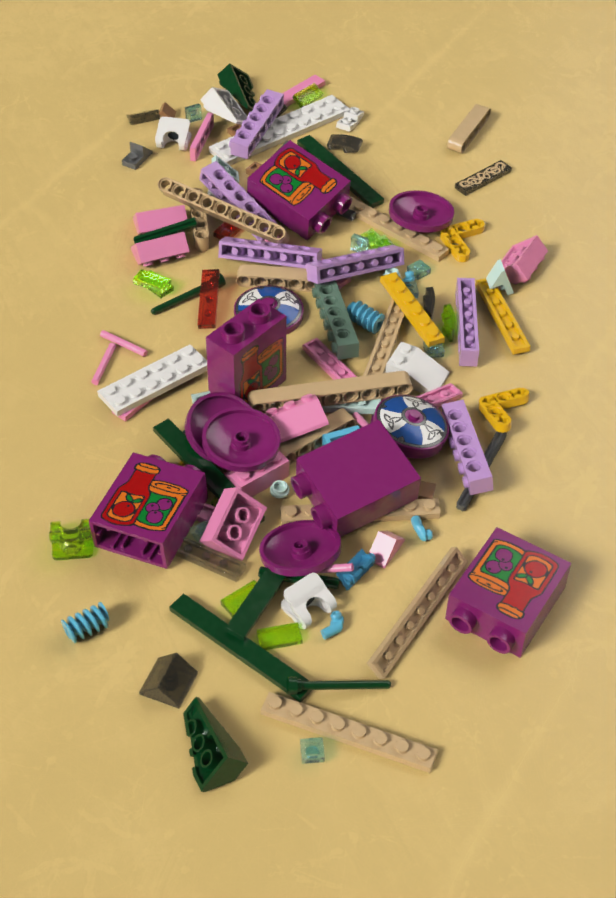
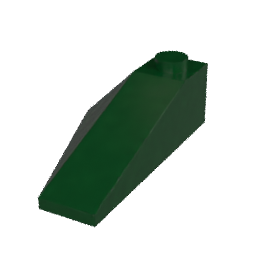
(238, 84)
(214, 751)

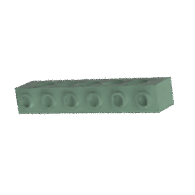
(336, 320)

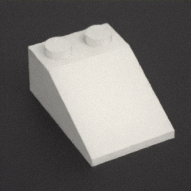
(224, 105)
(422, 369)

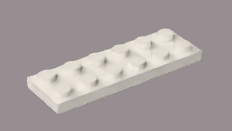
(153, 380)

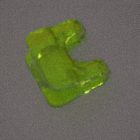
(71, 543)

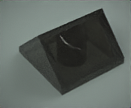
(169, 680)

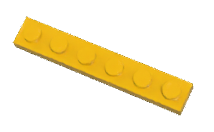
(412, 309)
(503, 317)

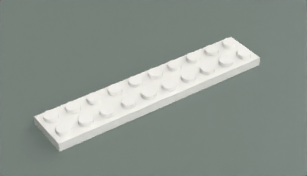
(288, 127)

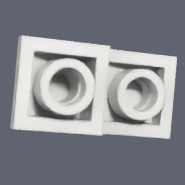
(351, 119)

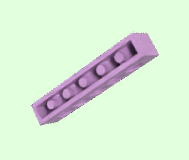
(256, 124)
(228, 190)
(268, 252)
(354, 264)
(467, 322)
(467, 448)

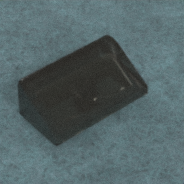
(144, 116)

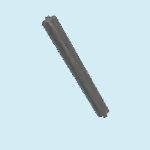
(490, 454)

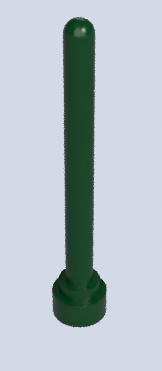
(182, 297)
(295, 685)

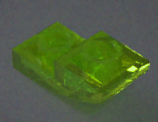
(375, 239)
(449, 321)

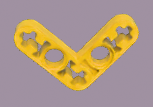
(453, 235)
(493, 407)

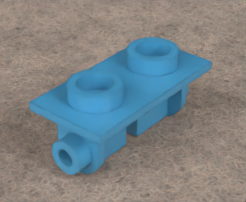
(362, 563)

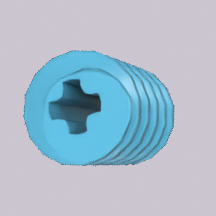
(365, 317)
(86, 622)

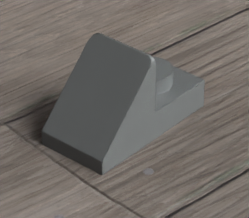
(137, 156)

